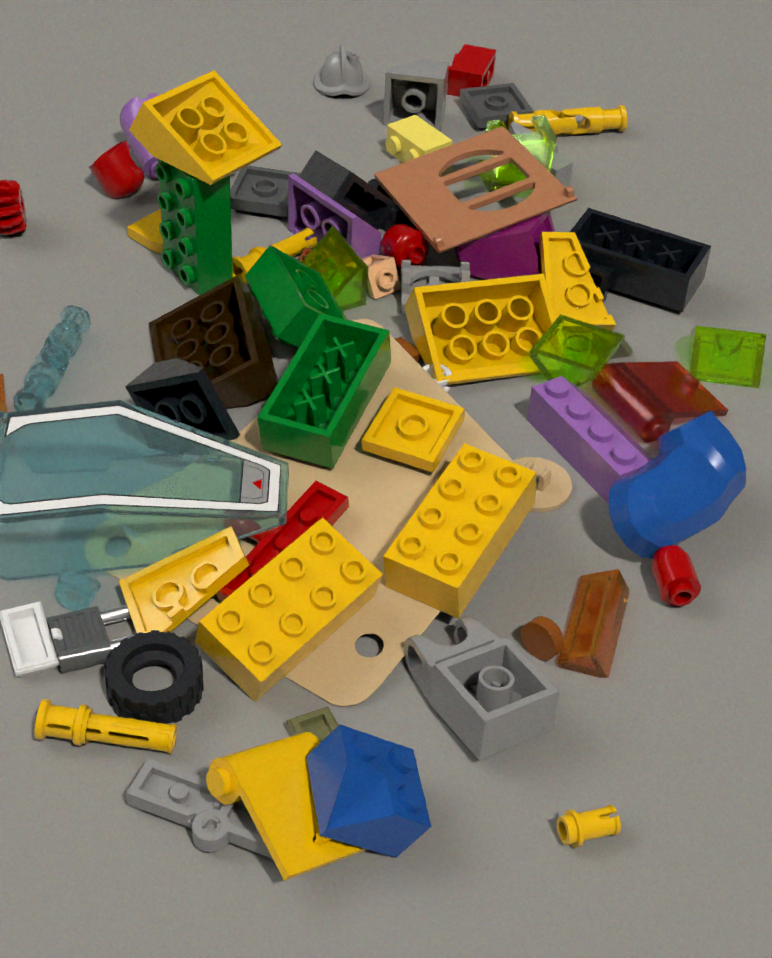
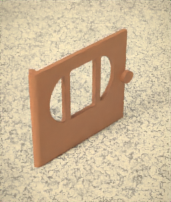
(450, 223)

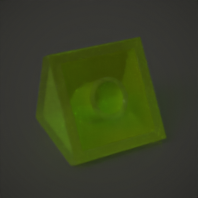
(341, 269)
(574, 350)
(726, 356)

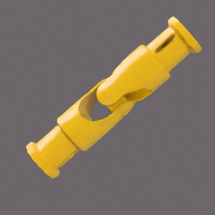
(594, 119)

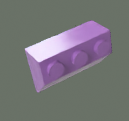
(318, 212)

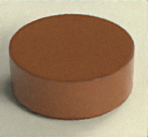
(542, 638)

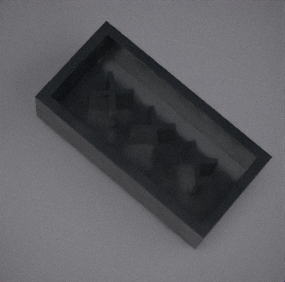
(644, 259)

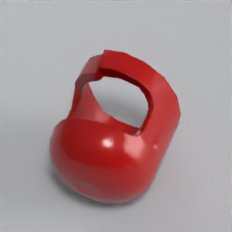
(117, 172)

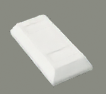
(28, 639)

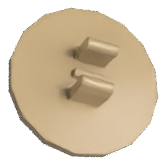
(552, 483)

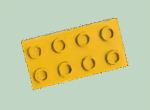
(460, 530)
(287, 609)

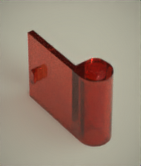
(653, 395)

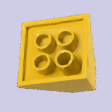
(203, 129)

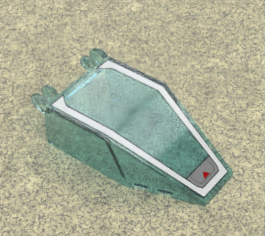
(123, 489)

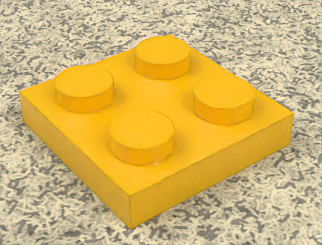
(413, 429)

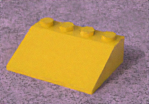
(480, 326)

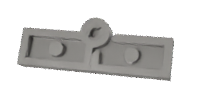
(187, 801)

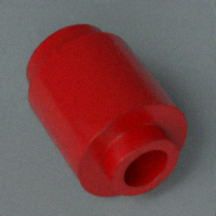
(675, 576)

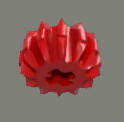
(12, 208)

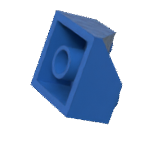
(367, 792)

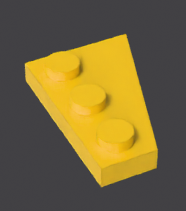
(570, 281)
(181, 583)

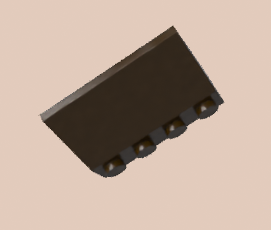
(225, 338)

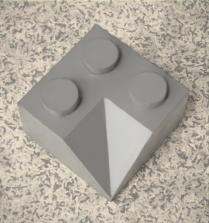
(416, 90)

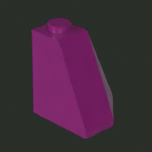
(507, 251)

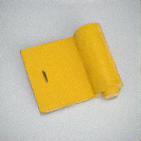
(280, 800)

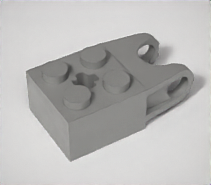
(483, 688)

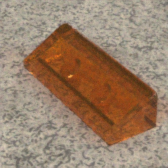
(595, 624)

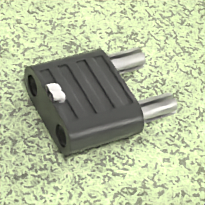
(82, 637)

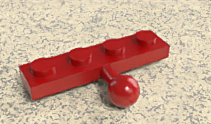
(314, 504)

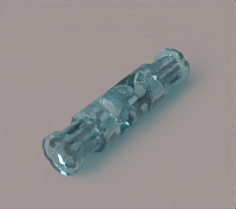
(52, 359)

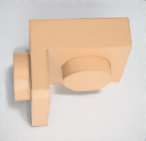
(381, 275)

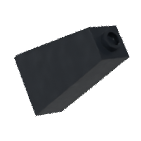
(347, 189)

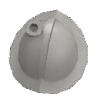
(341, 75)

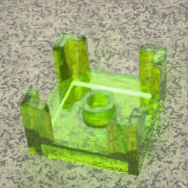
(539, 144)

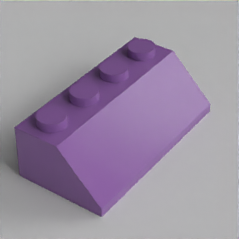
(584, 434)

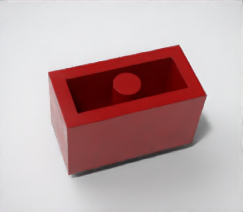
(471, 68)

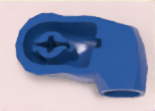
(680, 489)

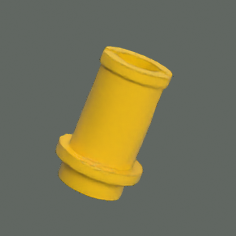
(587, 825)

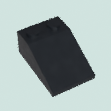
(182, 394)

